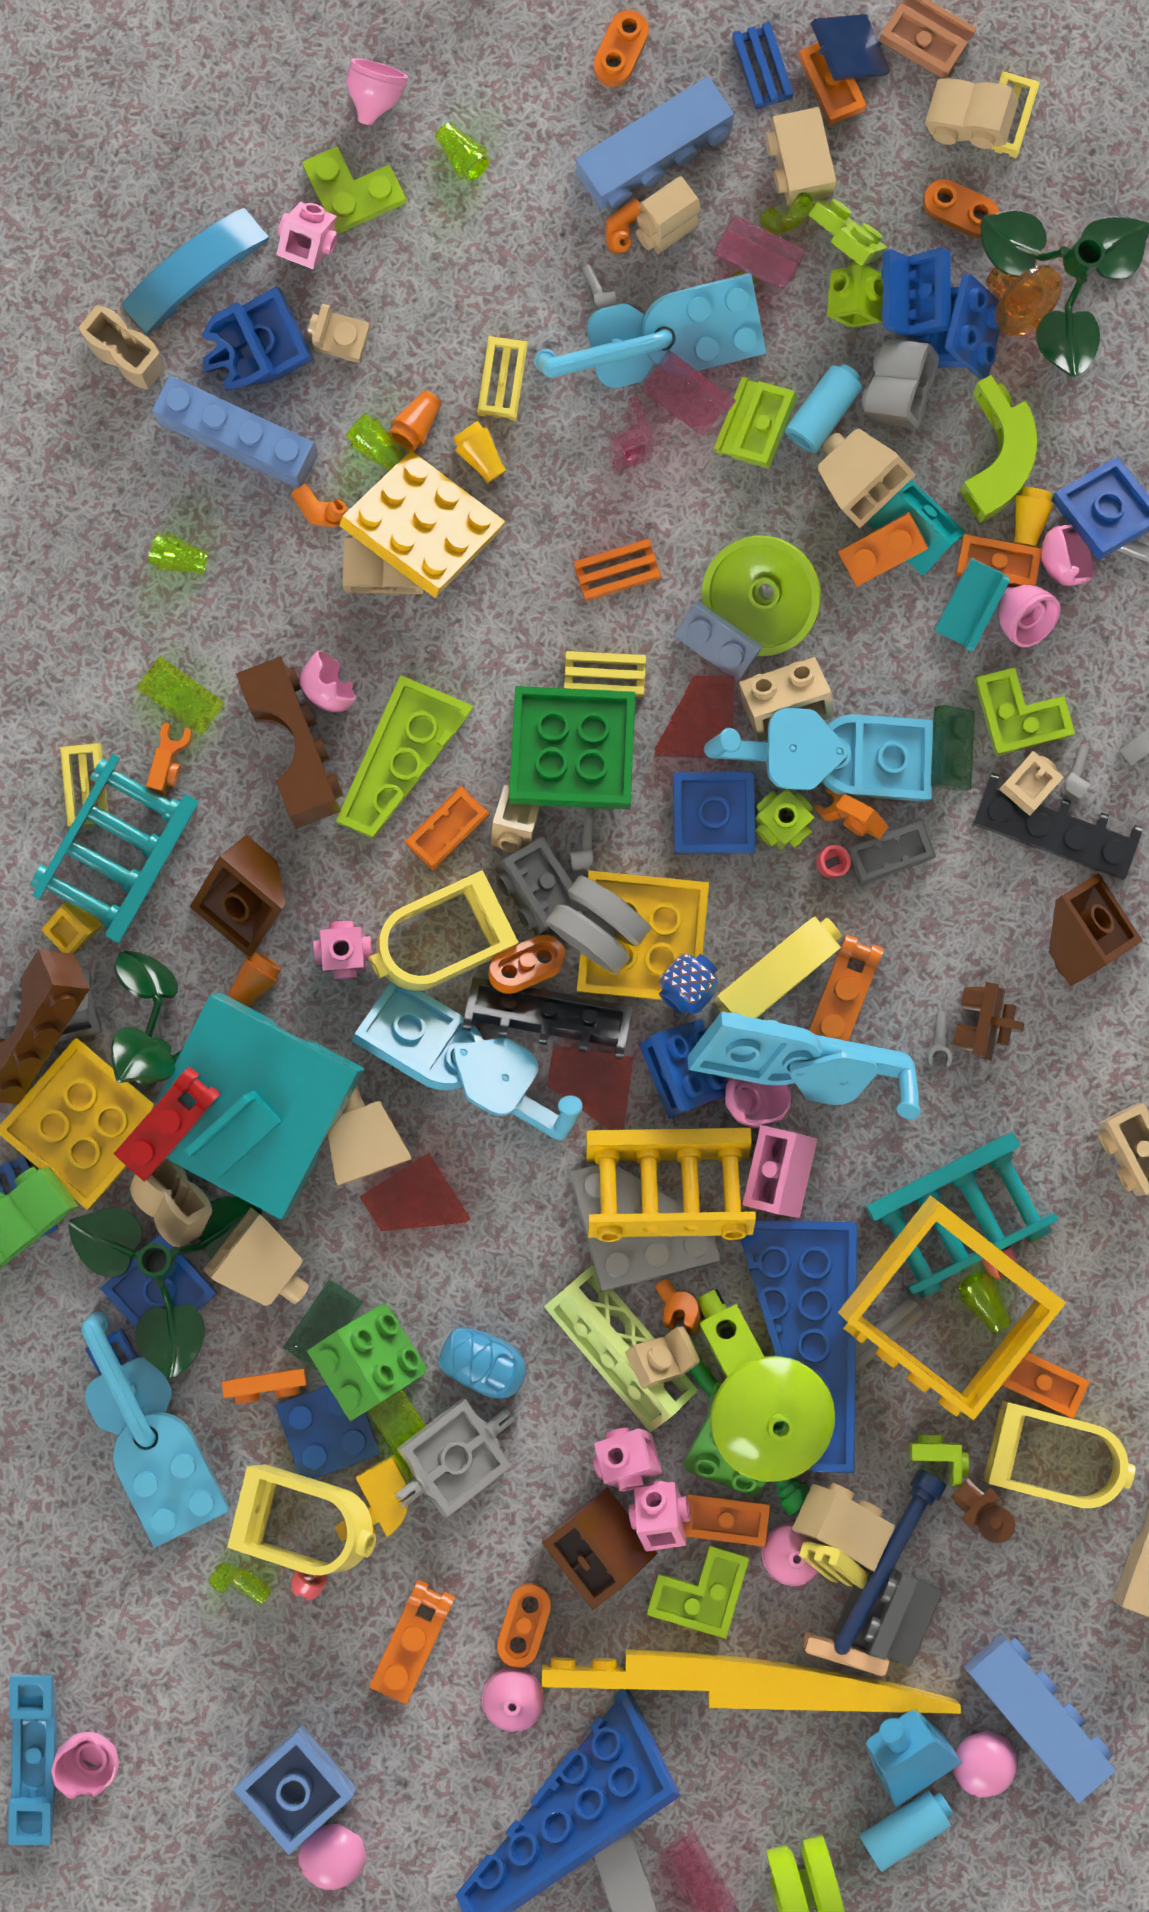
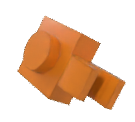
(164, 769)
(857, 815)

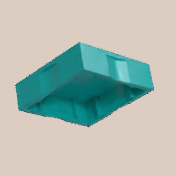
(295, 1077)

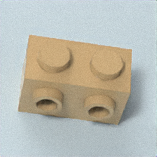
(801, 155)
(792, 686)
(1128, 1138)
(838, 1522)

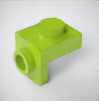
(932, 1448)

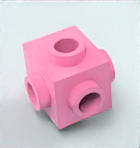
(307, 234)
(348, 965)
(626, 1458)
(660, 1515)

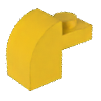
(379, 1487)

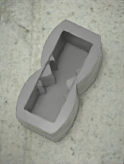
(900, 383)

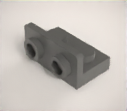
(535, 884)

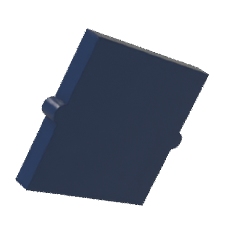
(850, 47)

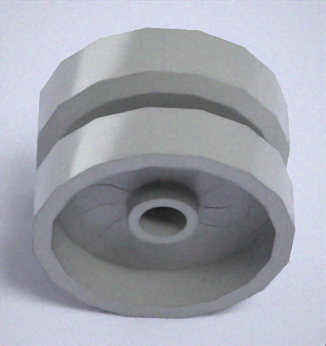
(602, 919)

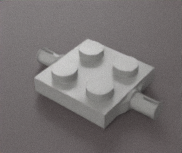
(454, 1457)

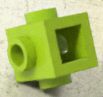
(855, 295)
(782, 834)

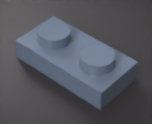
(717, 640)

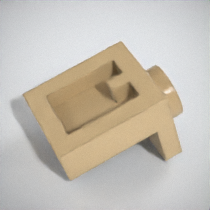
(338, 334)
(1032, 782)
(513, 824)
(663, 1358)

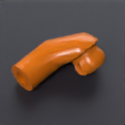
(618, 227)
(316, 512)

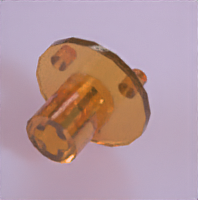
(1024, 298)

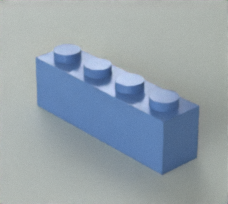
(655, 143)
(235, 432)
(1039, 1717)

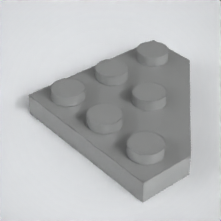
(636, 1258)

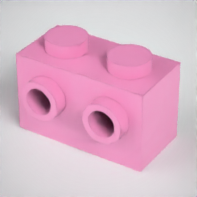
(780, 1171)

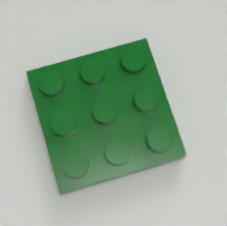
(572, 747)

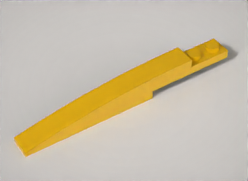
(745, 1683)

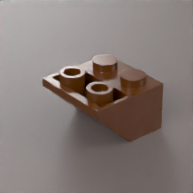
(598, 1548)

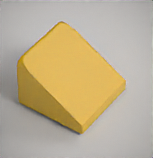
(71, 928)

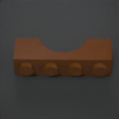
(273, 699)
(50, 997)

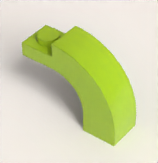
(1017, 448)

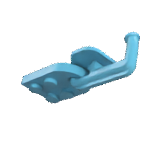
(707, 324)
(849, 755)
(422, 1034)
(783, 1054)
(166, 1481)

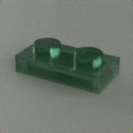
(952, 748)
(326, 1315)

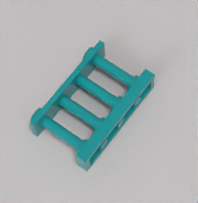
(154, 847)
(963, 1174)

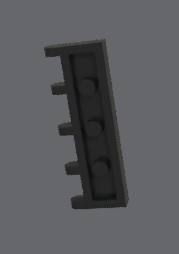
(1058, 832)
(549, 1015)

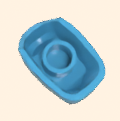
(482, 1363)

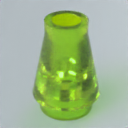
(464, 153)
(374, 442)
(175, 554)
(984, 1299)

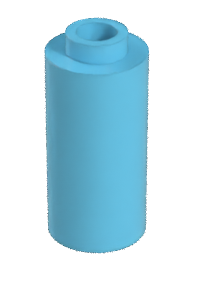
(824, 407)
(907, 1829)

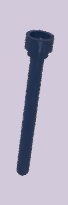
(925, 1491)

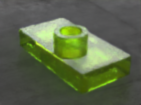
(180, 695)
(396, 1423)

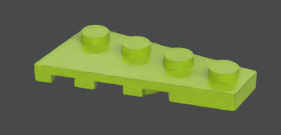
(403, 748)

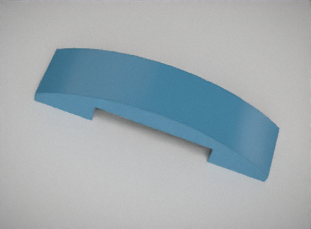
(192, 268)
(33, 1753)

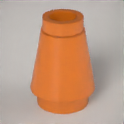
(415, 421)
(254, 979)

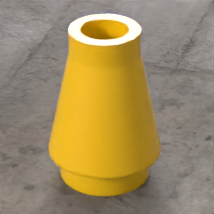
(479, 451)
(1031, 514)

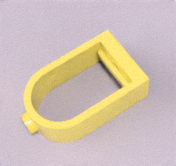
(487, 912)
(780, 969)
(1005, 1447)
(254, 1511)

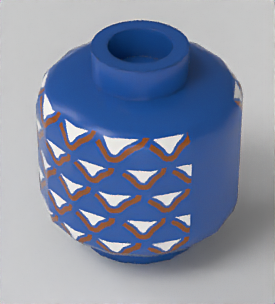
(689, 983)

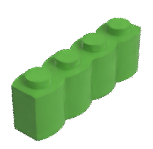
(31, 1211)

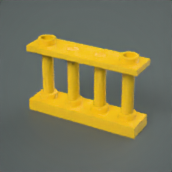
(658, 1145)

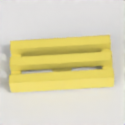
(1018, 82)
(498, 411)
(605, 658)
(82, 751)
(834, 1564)

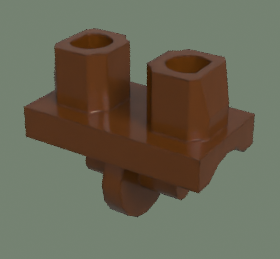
(988, 1003)
(984, 1513)

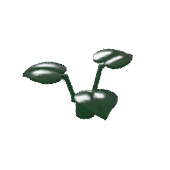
(1107, 244)
(134, 1052)
(108, 1241)

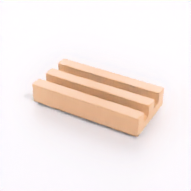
(856, 1657)

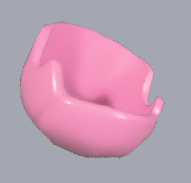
(1066, 557)
(322, 685)
(753, 1109)
(986, 1765)
(73, 1776)
(332, 1857)

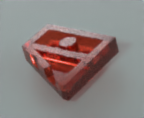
(698, 717)
(596, 1080)
(415, 1199)

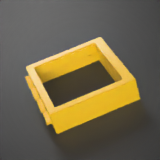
(1006, 1355)

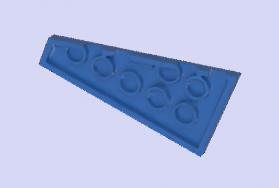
(801, 1283)
(603, 1794)

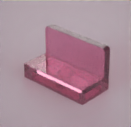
(759, 252)
(686, 393)
(633, 445)
(698, 1876)

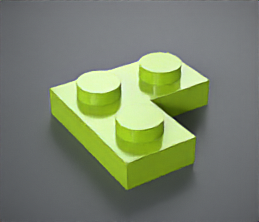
(349, 198)
(856, 241)
(1012, 722)
(703, 1605)

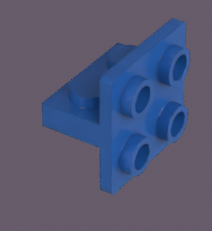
(917, 293)
(972, 329)
(667, 1061)

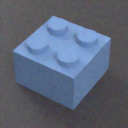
(295, 1789)

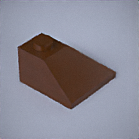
(242, 895)
(1089, 930)

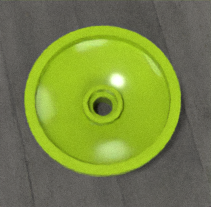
(735, 591)
(759, 1397)

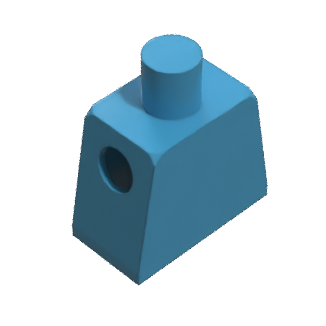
(910, 1755)

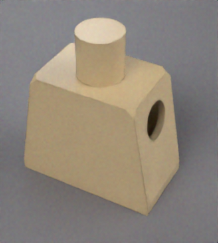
(862, 474)
(364, 1141)
(258, 1263)

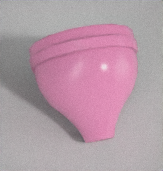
(374, 88)
(1027, 614)
(782, 1556)
(513, 1699)

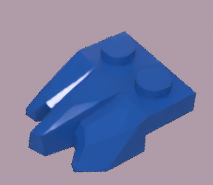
(256, 341)

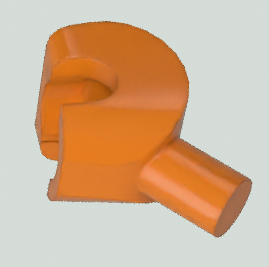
(679, 1306)

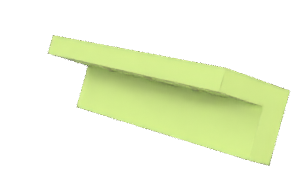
(591, 1331)

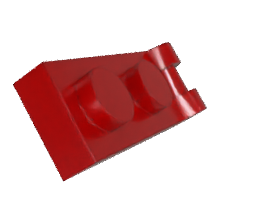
(166, 1125)

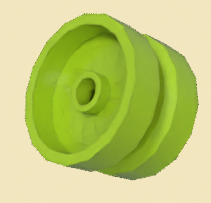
(808, 1887)

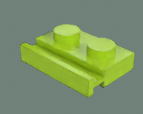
(756, 422)

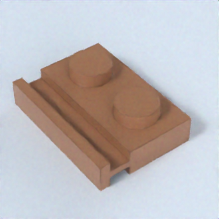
(928, 35)

